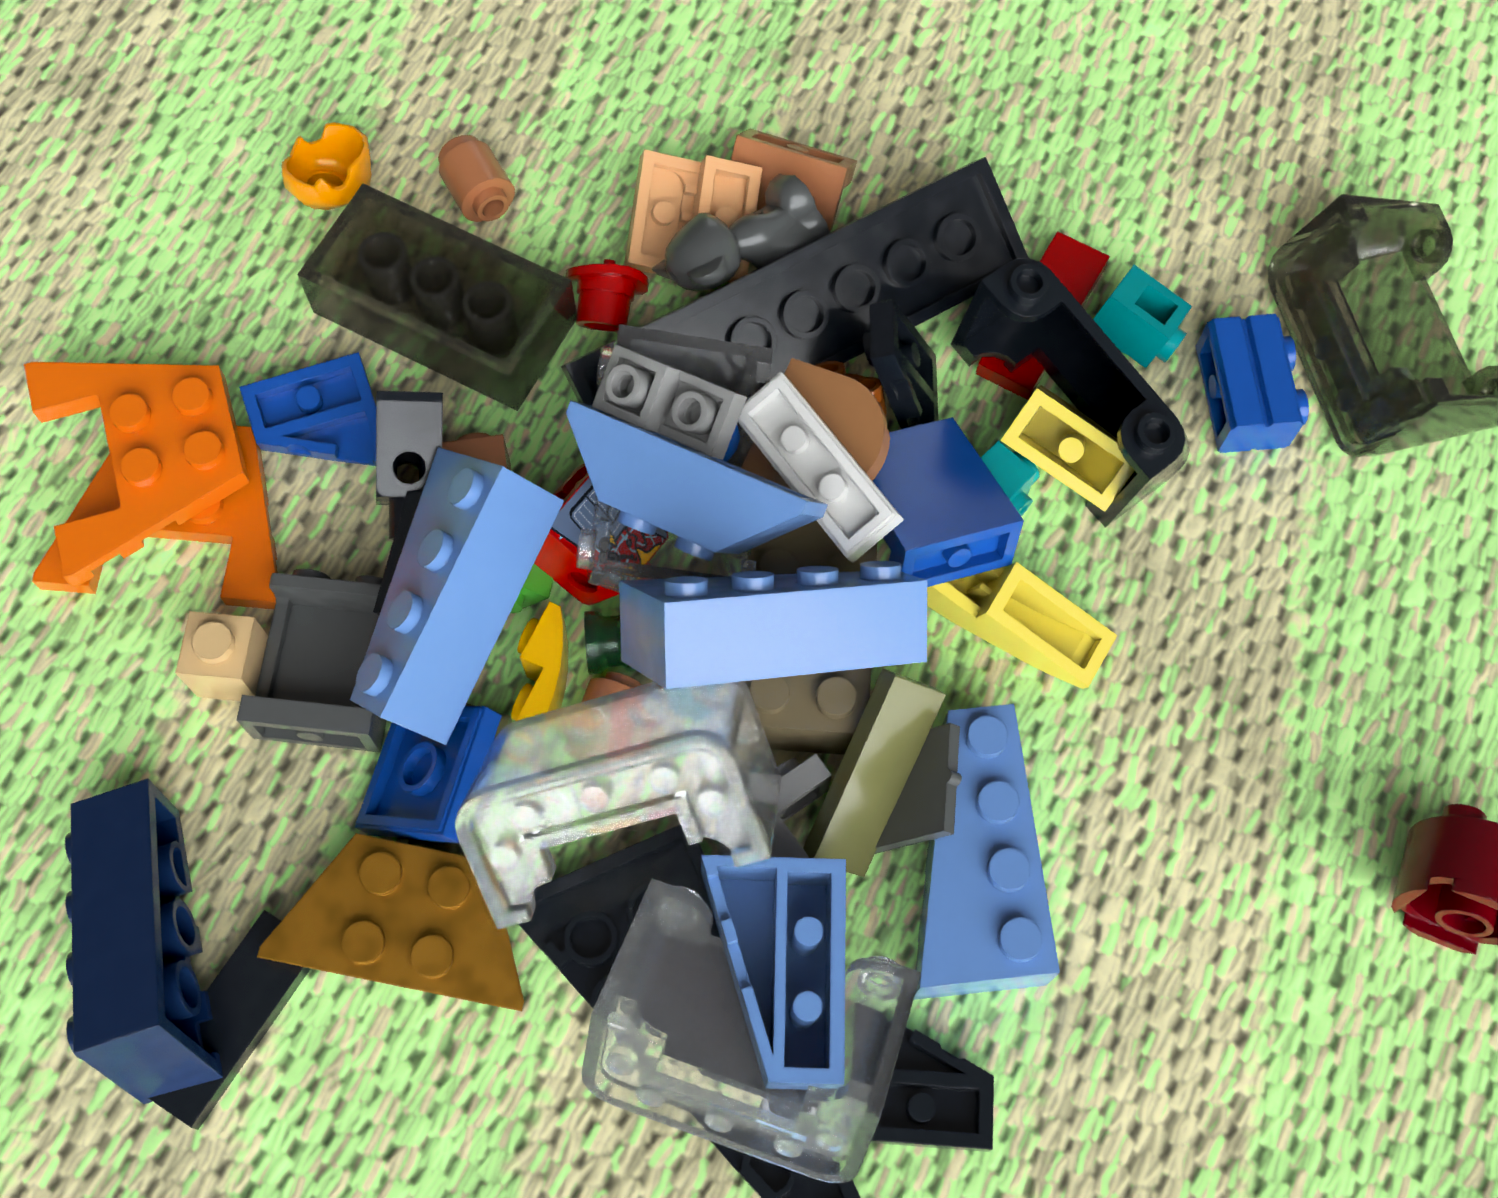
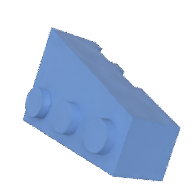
(787, 961)

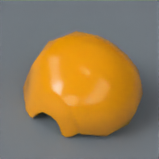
(328, 170)

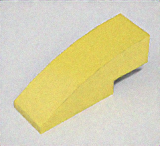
(1027, 621)

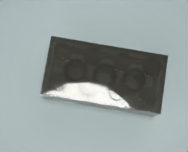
(439, 296)

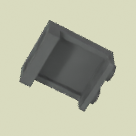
(313, 664)

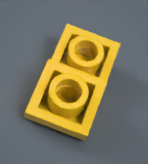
(544, 660)

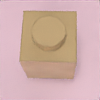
(221, 655)

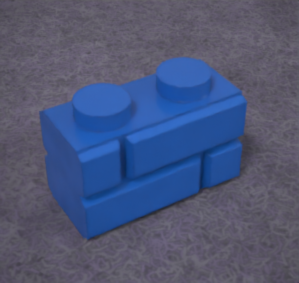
(1251, 383)

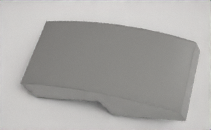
(669, 402)

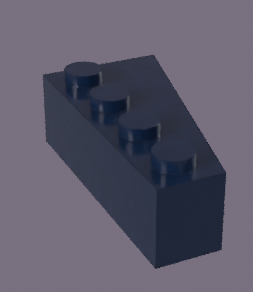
(133, 945)

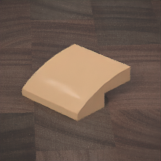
(678, 189)

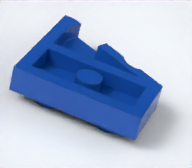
(316, 412)

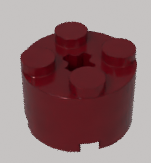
(1451, 879)

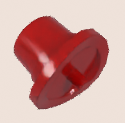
(606, 293)

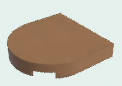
(845, 408)

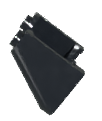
(1030, 314)

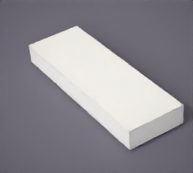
(818, 466)

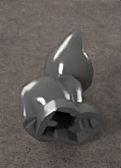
(710, 252)

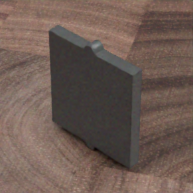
(929, 795)

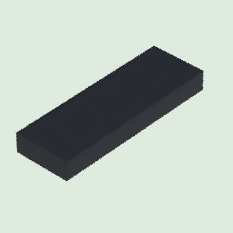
(243, 1007)

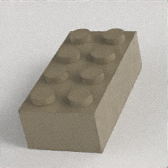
(812, 709)

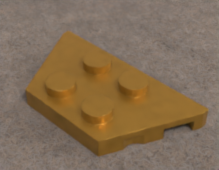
(400, 921)

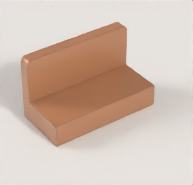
(819, 170)

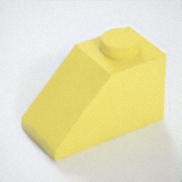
(1069, 447)

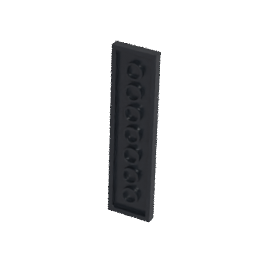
(816, 300)

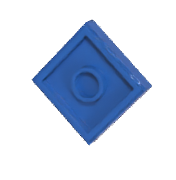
(424, 781)

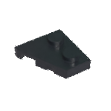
(902, 364)
(936, 1100)

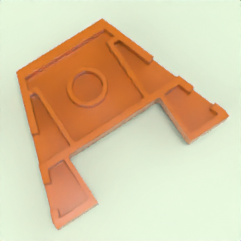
(167, 445)
(235, 520)

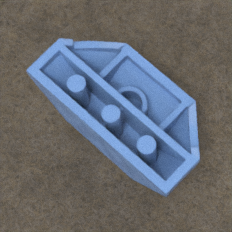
(683, 490)

